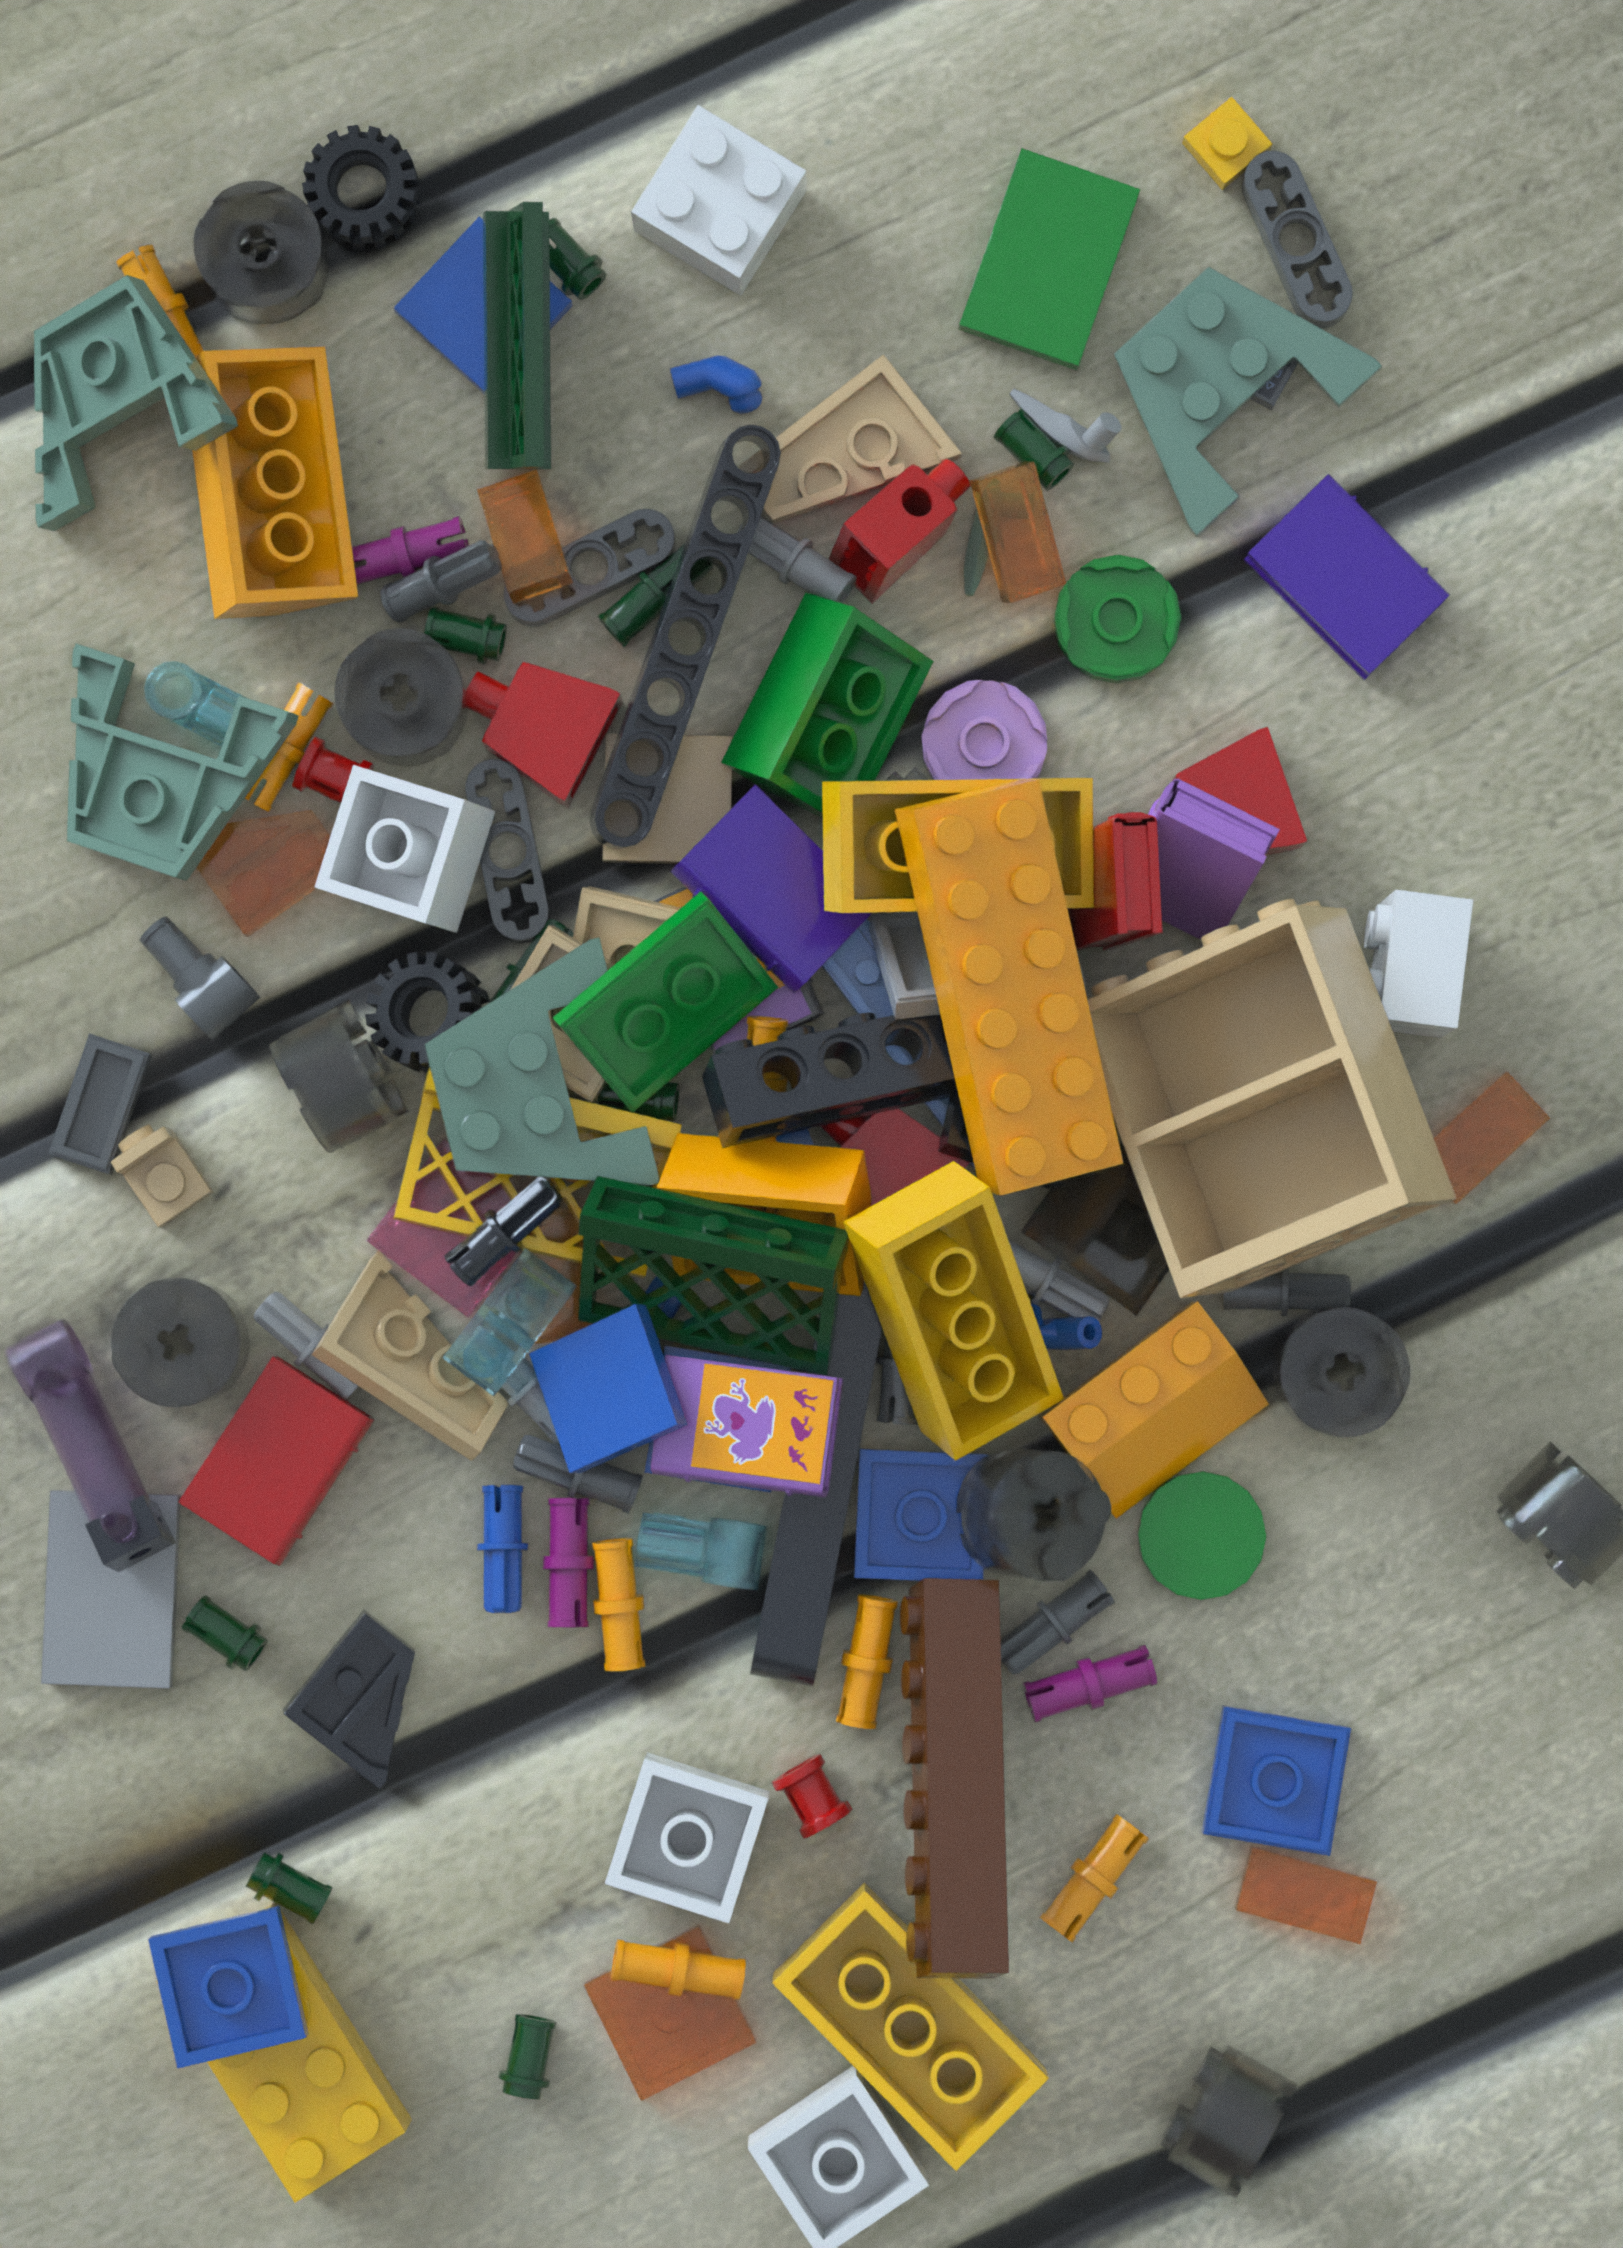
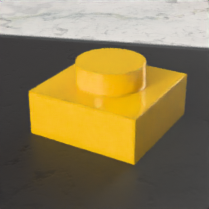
(1226, 142)

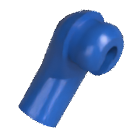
(722, 375)
(1068, 1332)

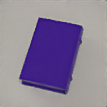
(1346, 577)
(768, 888)

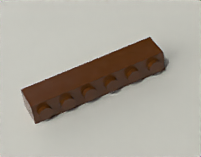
(956, 1779)

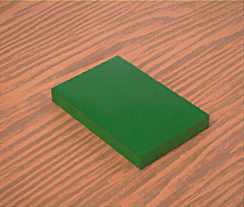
(1049, 259)
(665, 1002)

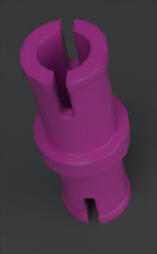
(406, 550)
(568, 1562)
(1090, 1683)

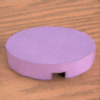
(984, 734)

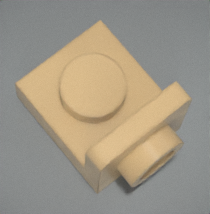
(161, 1173)

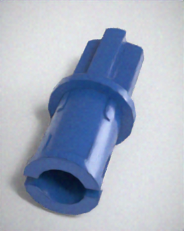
(502, 1548)

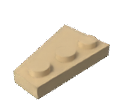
(853, 444)
(397, 1354)

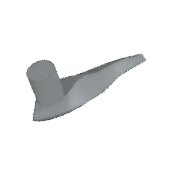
(1064, 431)

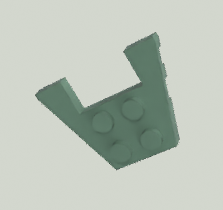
(1207, 361)
(103, 368)
(151, 797)
(508, 1092)

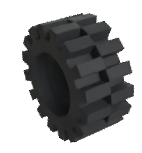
(354, 150)
(401, 993)

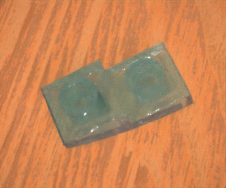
(509, 1322)

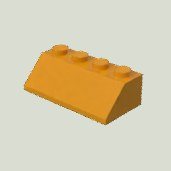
(274, 486)

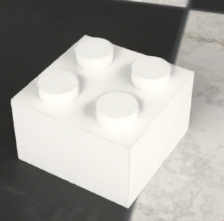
(719, 200)
(405, 848)
(1419, 959)
(687, 1837)
(838, 2160)

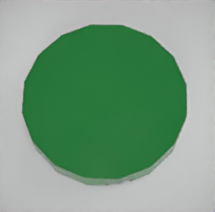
(1117, 619)
(1201, 1535)

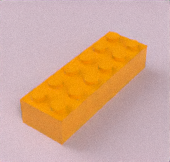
(1009, 986)

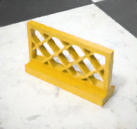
(591, 1123)

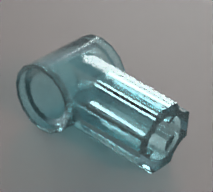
(208, 709)
(717, 1551)

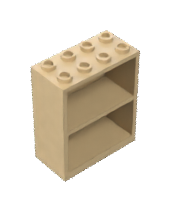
(1264, 1099)

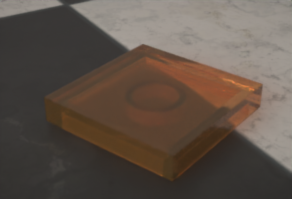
(668, 2035)

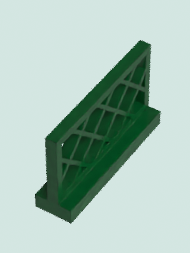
(517, 338)
(714, 1239)

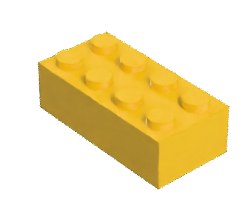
(866, 855)
(954, 1309)
(912, 2038)
(313, 2099)

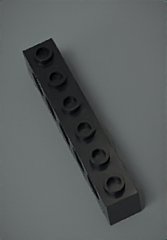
(752, 1111)

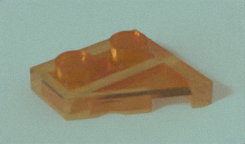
(265, 865)

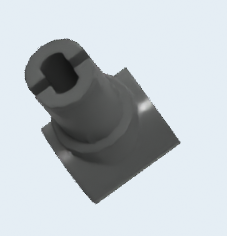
(207, 987)

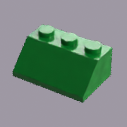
(826, 704)

